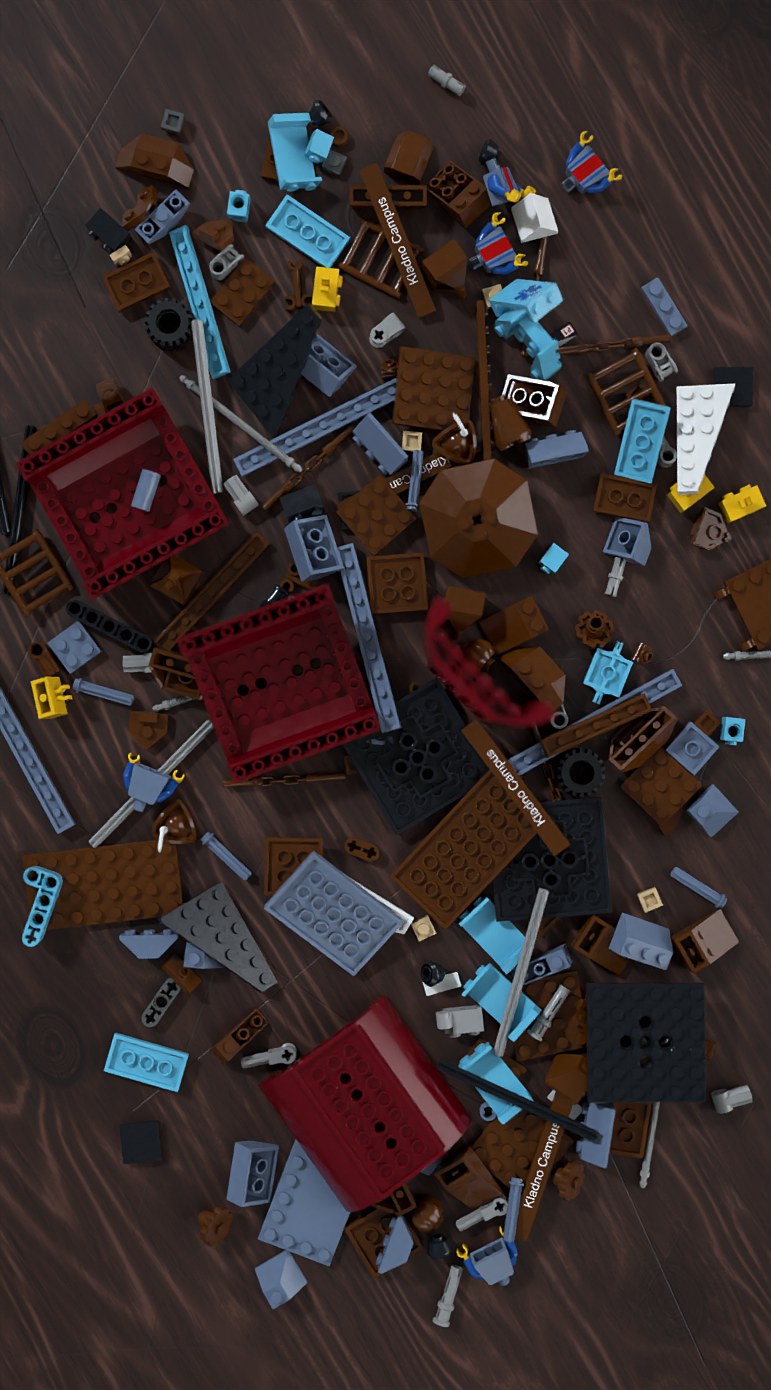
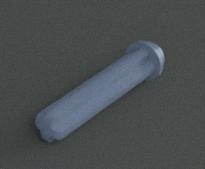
(415, 481)
(103, 692)
(226, 856)
(700, 888)
(512, 1209)

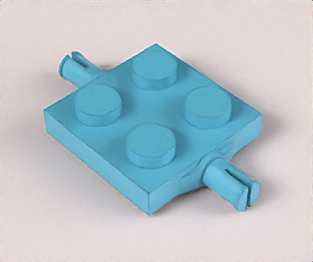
(607, 672)

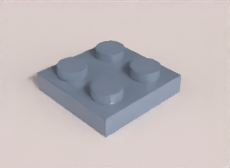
(74, 647)
(691, 748)

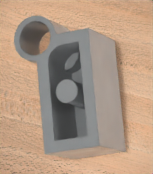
(461, 1020)

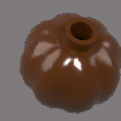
(480, 653)
(427, 1213)

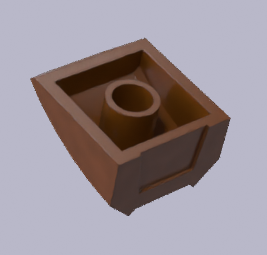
(409, 157)

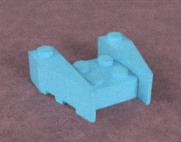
(532, 334)

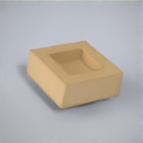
(121, 256)
(490, 292)
(411, 441)
(649, 899)
(423, 928)

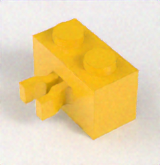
(326, 289)
(684, 501)
(741, 504)
(50, 697)

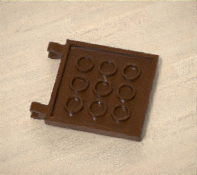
(752, 600)

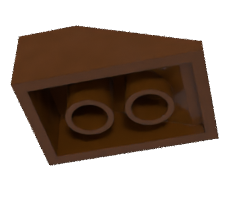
(535, 399)
(513, 625)

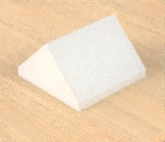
(534, 218)

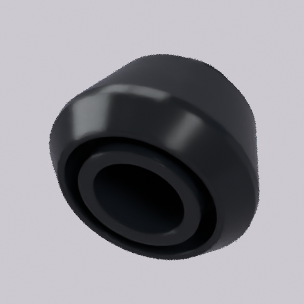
(319, 113)
(489, 151)
(432, 973)
(439, 1247)

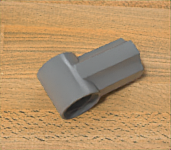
(666, 449)
(243, 499)
(137, 663)
(726, 1099)

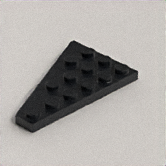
(272, 373)
(218, 930)

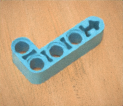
(38, 906)

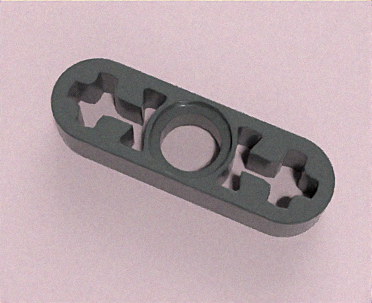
(149, 1010)

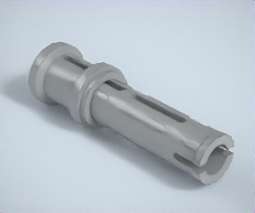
(544, 1020)
(446, 1304)

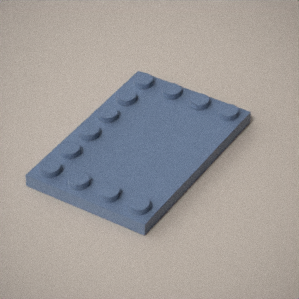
(333, 913)
(304, 1212)

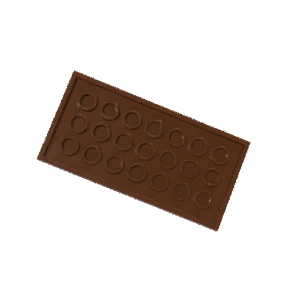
(465, 851)
(109, 883)

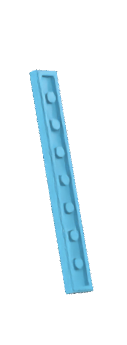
(199, 300)

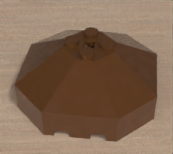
(474, 490)

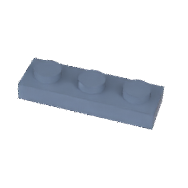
(664, 307)

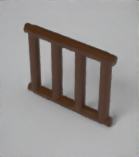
(362, 273)
(601, 394)
(56, 569)

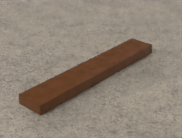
(595, 725)

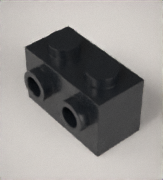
(108, 231)
(302, 504)

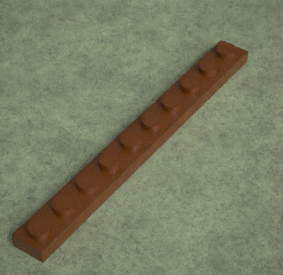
(484, 370)

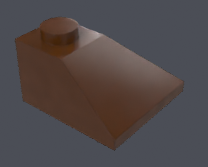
(568, 1076)

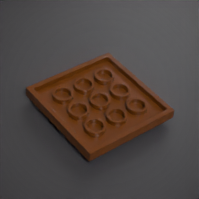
(432, 388)
(565, 1031)
(510, 1147)

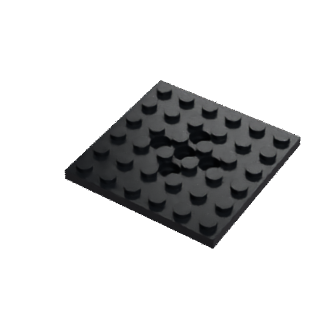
(455, 766)
(579, 886)
(673, 1069)

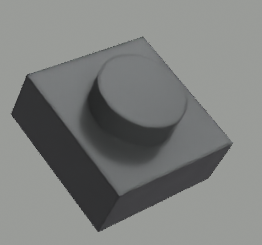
(172, 121)
(334, 163)

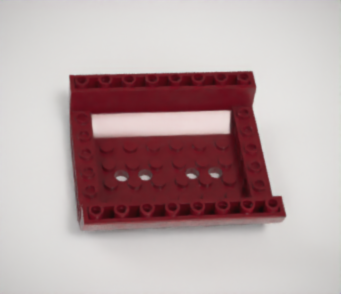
(103, 467)
(493, 704)
(293, 711)
(397, 1089)

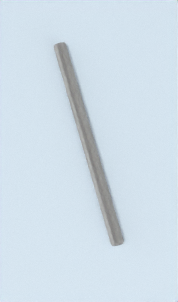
(207, 406)
(166, 768)
(520, 973)

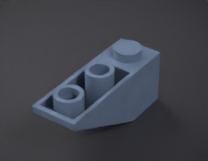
(547, 964)

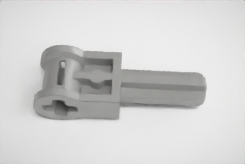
(273, 1056)
(485, 1212)

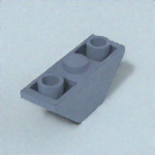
(163, 218)
(148, 944)
(396, 1244)

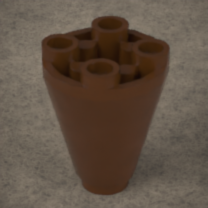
(507, 424)

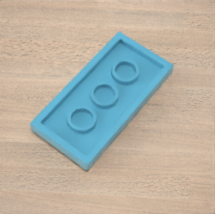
(307, 232)
(642, 440)
(146, 1062)

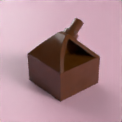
(446, 269)
(177, 579)
(466, 608)

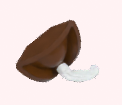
(457, 442)
(174, 825)

